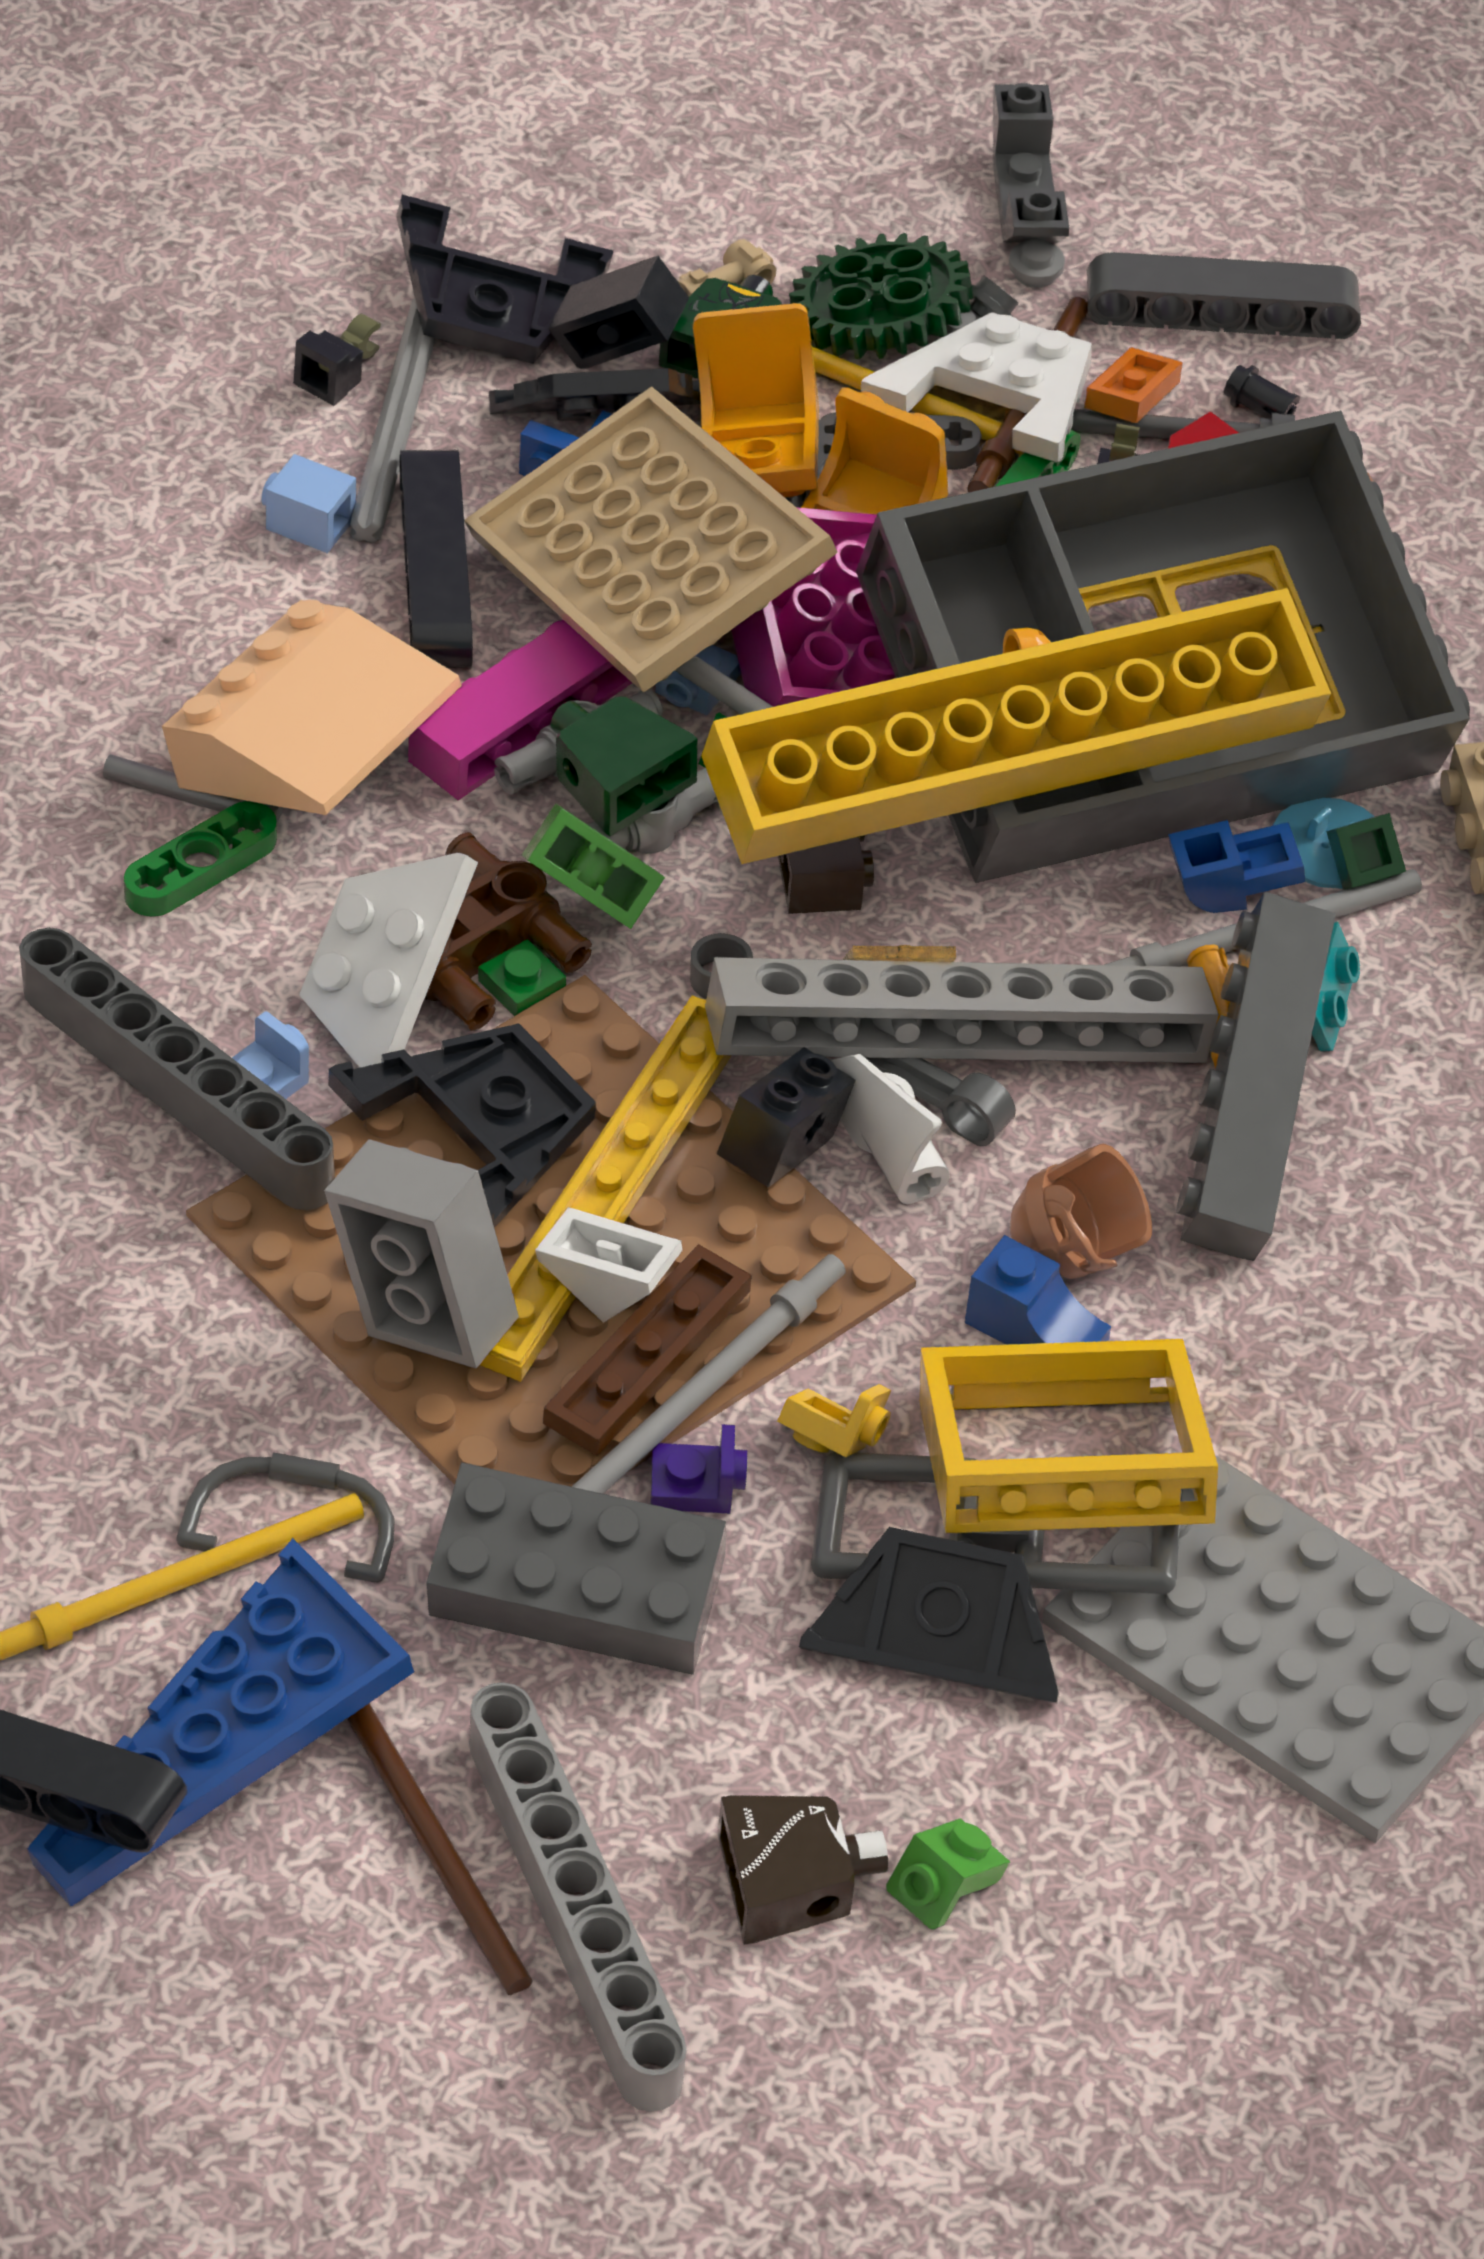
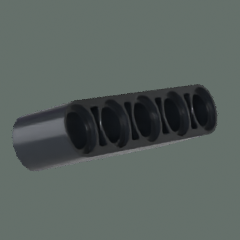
(436, 556)
(85, 1784)

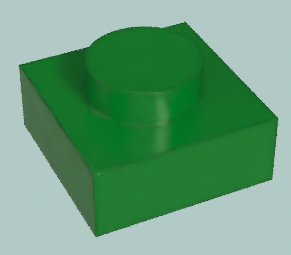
(521, 977)

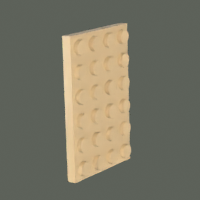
(650, 538)

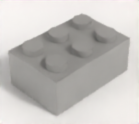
(422, 1253)

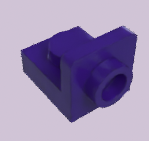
(698, 1475)

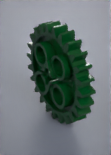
(883, 295)

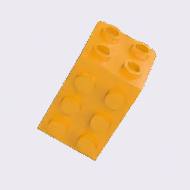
(761, 391)
(880, 458)

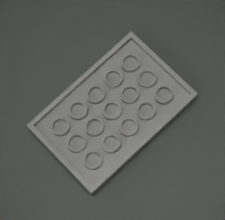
(1292, 1652)

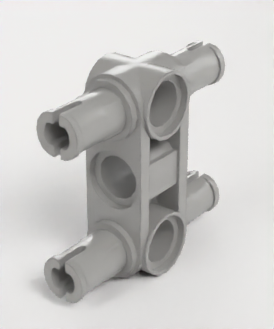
(646, 835)

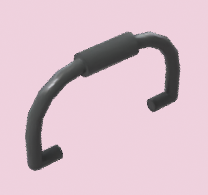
(299, 1471)

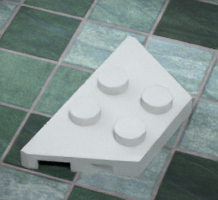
(384, 952)

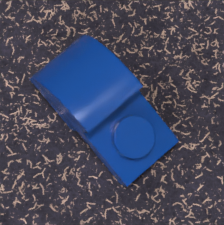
(1226, 867)

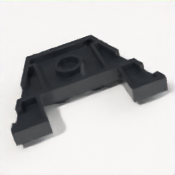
(485, 299)
(493, 1092)

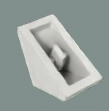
(606, 1260)

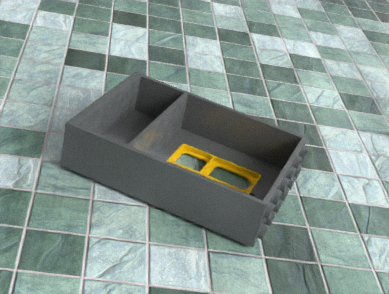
(1255, 503)

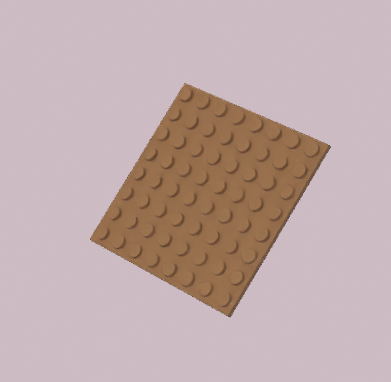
(694, 1197)

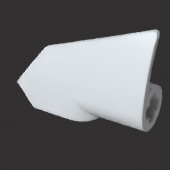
(894, 1128)

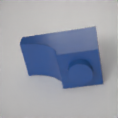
(1024, 1300)

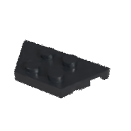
(584, 392)
(940, 1614)

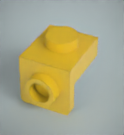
(829, 1426)

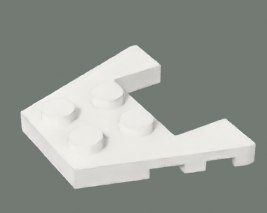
(1002, 364)

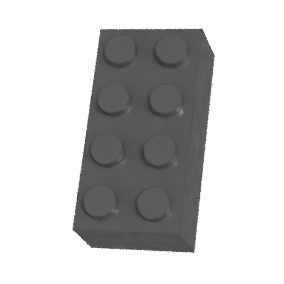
(576, 1568)

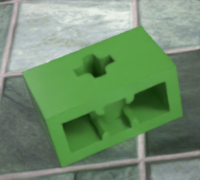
(593, 866)

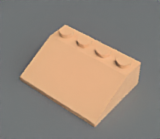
(305, 711)

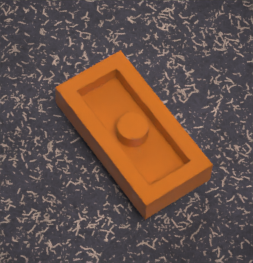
(1133, 385)

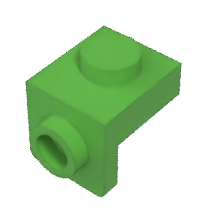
(942, 1868)

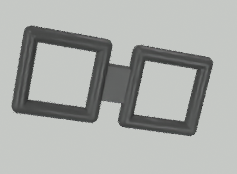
(832, 1564)

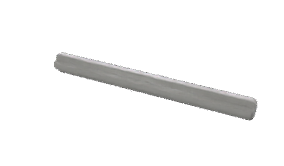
(392, 431)

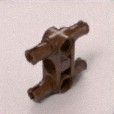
(499, 911)

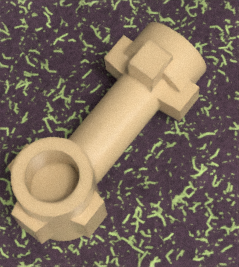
(739, 262)

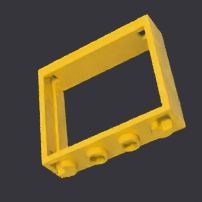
(1066, 1489)

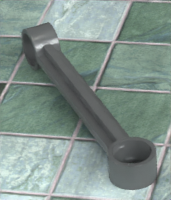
(971, 1107)

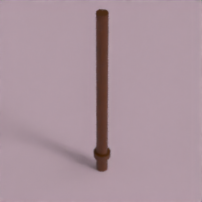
(440, 1851)

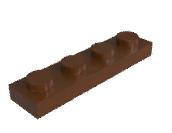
(647, 1350)

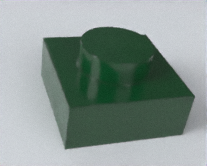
(1366, 851)

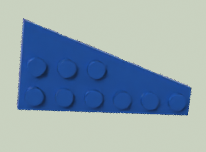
(243, 1705)

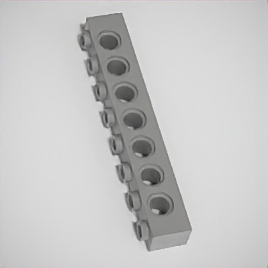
(960, 1010)

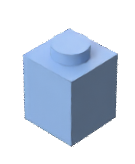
(309, 503)

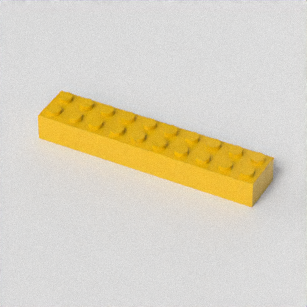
(1013, 725)

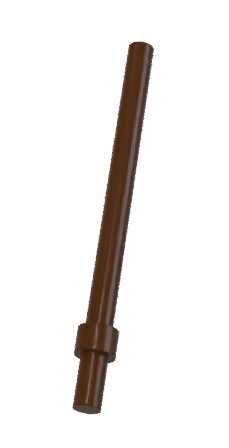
(997, 453)

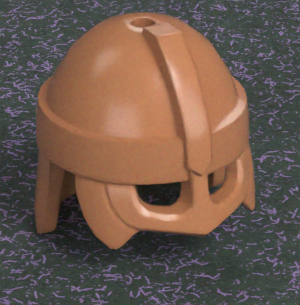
(1083, 1212)

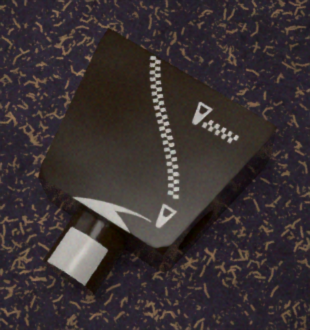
(792, 1862)

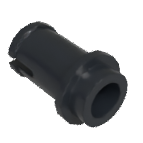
(1258, 393)

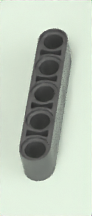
(1223, 294)

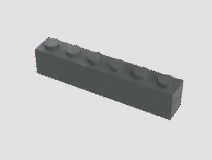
(1256, 1077)

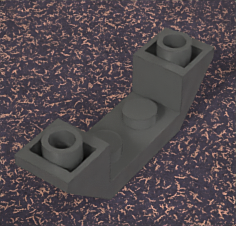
(1023, 166)

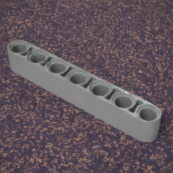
(581, 1921)

